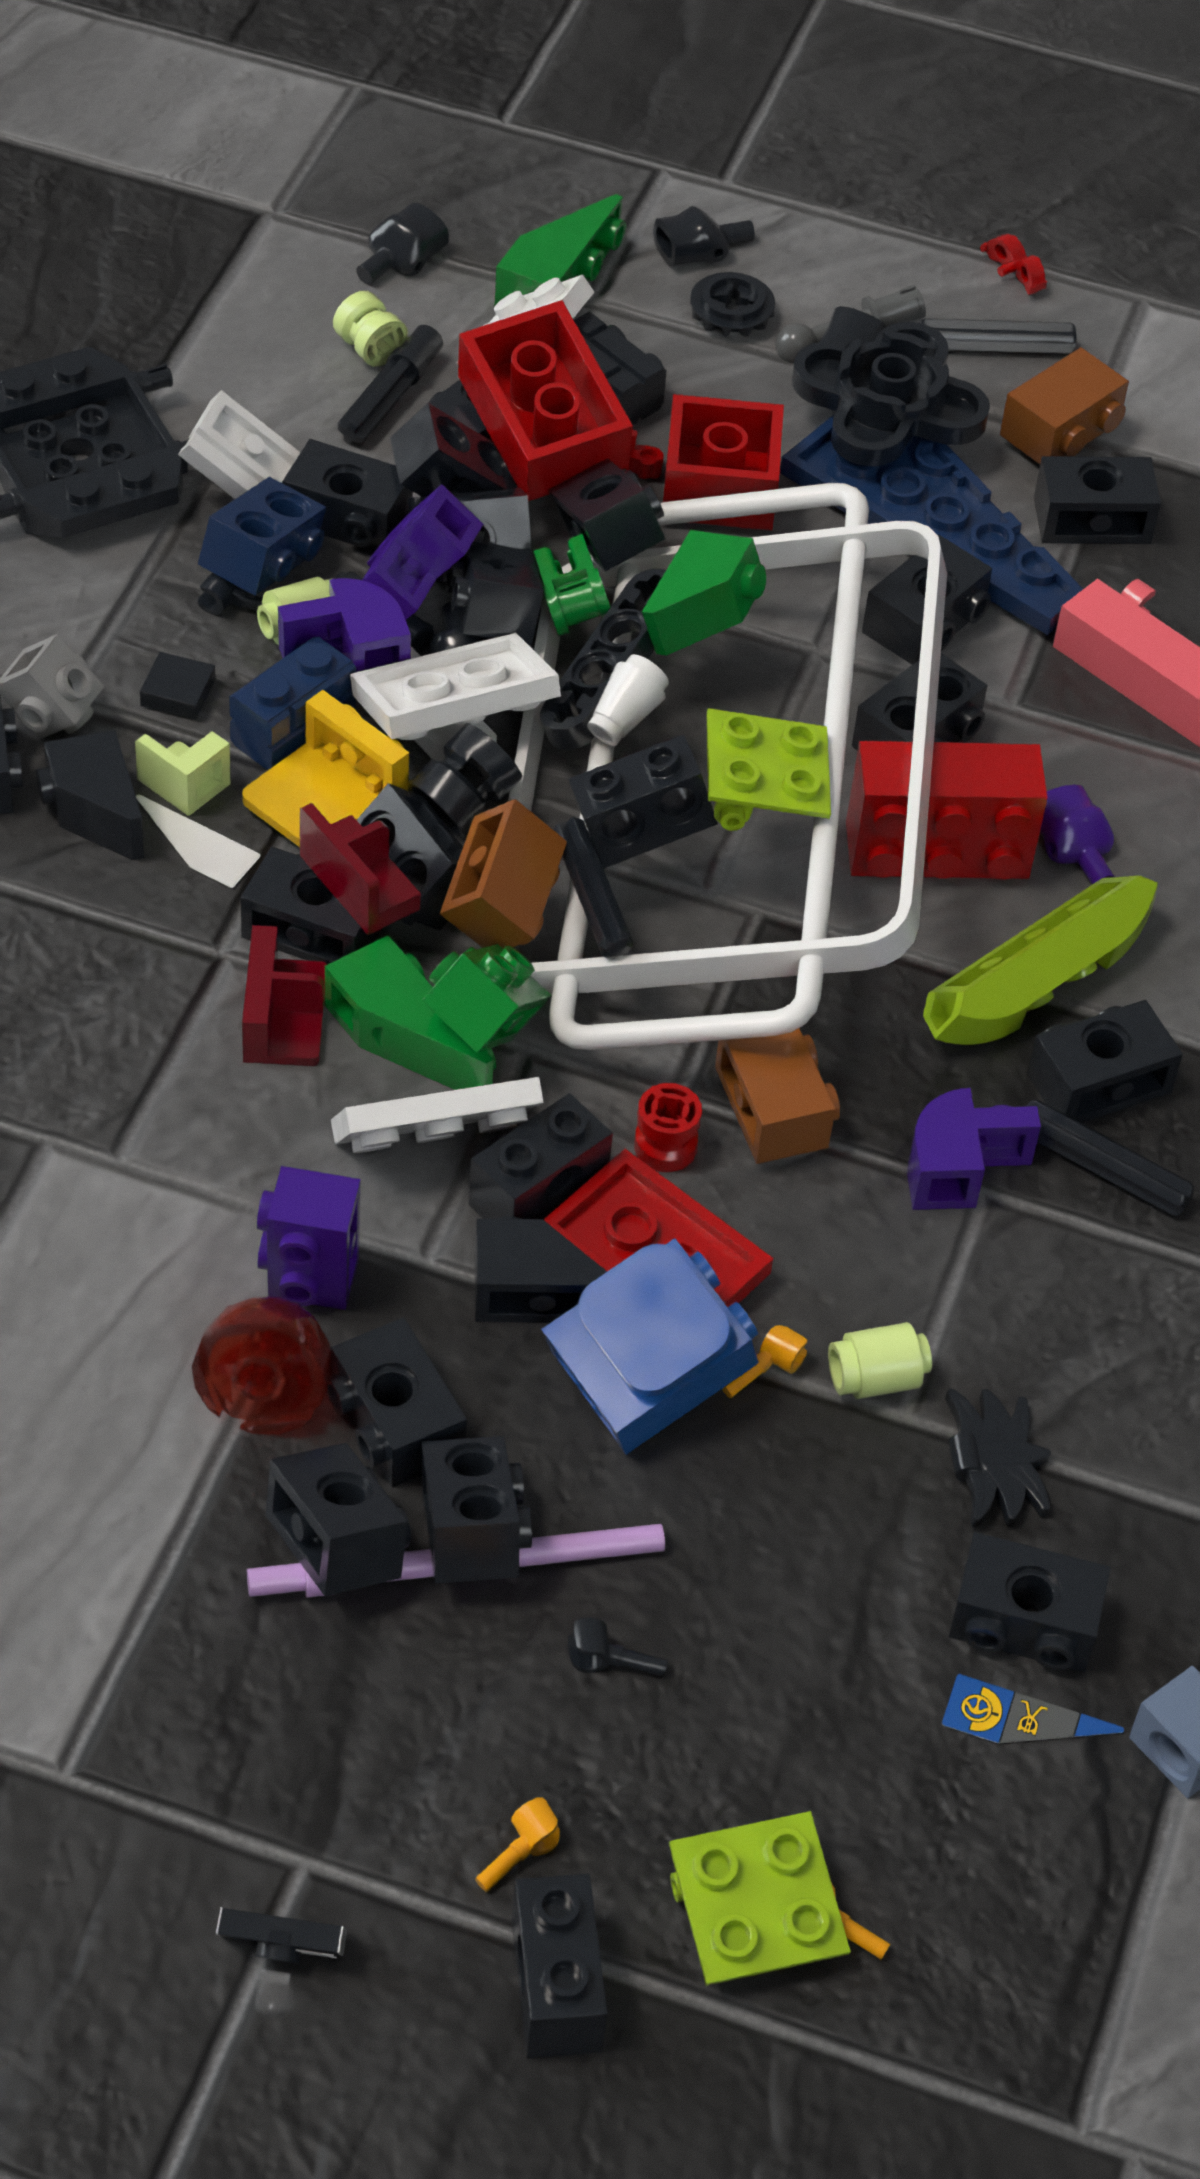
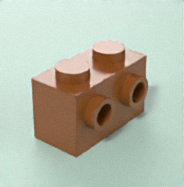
(1064, 407)
(504, 877)
(778, 1094)

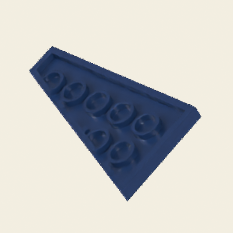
(942, 492)

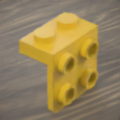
(335, 770)

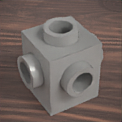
(50, 687)

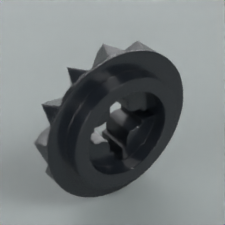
(716, 291)

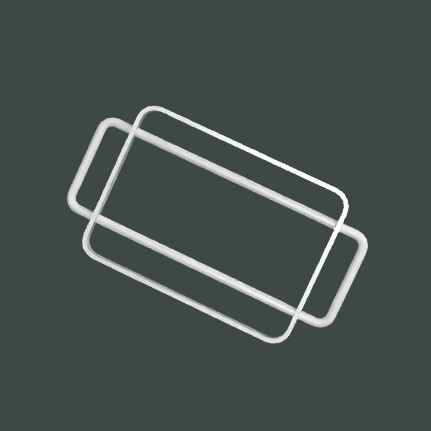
(814, 952)

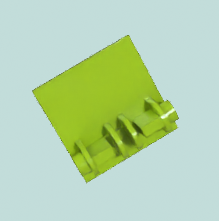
(765, 767)
(758, 1898)

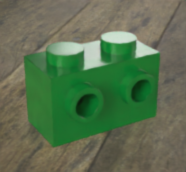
(485, 995)

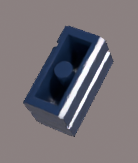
(272, 707)

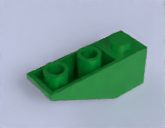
(562, 249)
(381, 1007)

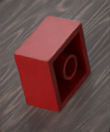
(723, 450)

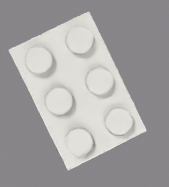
(455, 686)
(436, 1114)

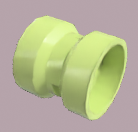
(366, 324)

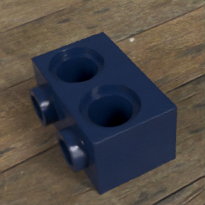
(262, 536)

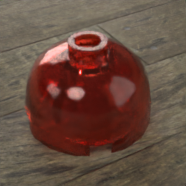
(263, 1365)

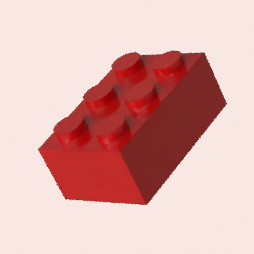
(543, 398)
(981, 809)

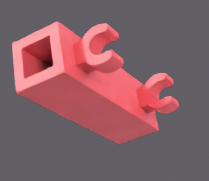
(1134, 652)

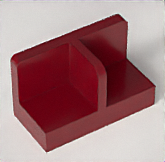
(357, 868)
(281, 1005)

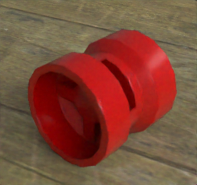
(667, 1127)

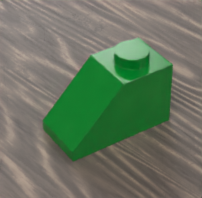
(704, 590)

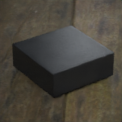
(177, 685)

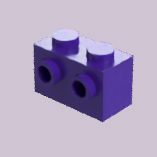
(310, 1237)

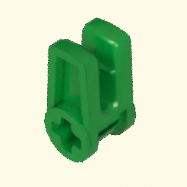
(575, 594)

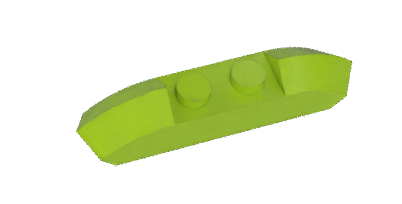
(1019, 975)

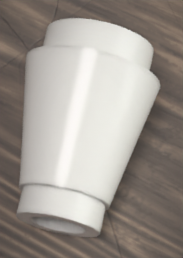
(628, 698)

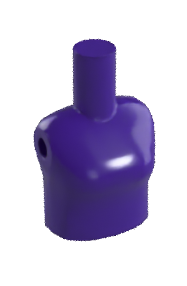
(1077, 831)

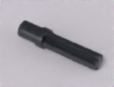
(402, 370)

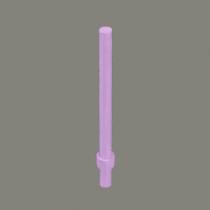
(544, 1550)

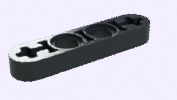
(598, 656)

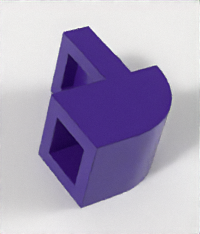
(423, 548)
(354, 619)
(957, 1143)

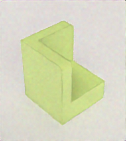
(183, 773)

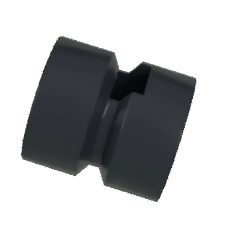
(451, 793)

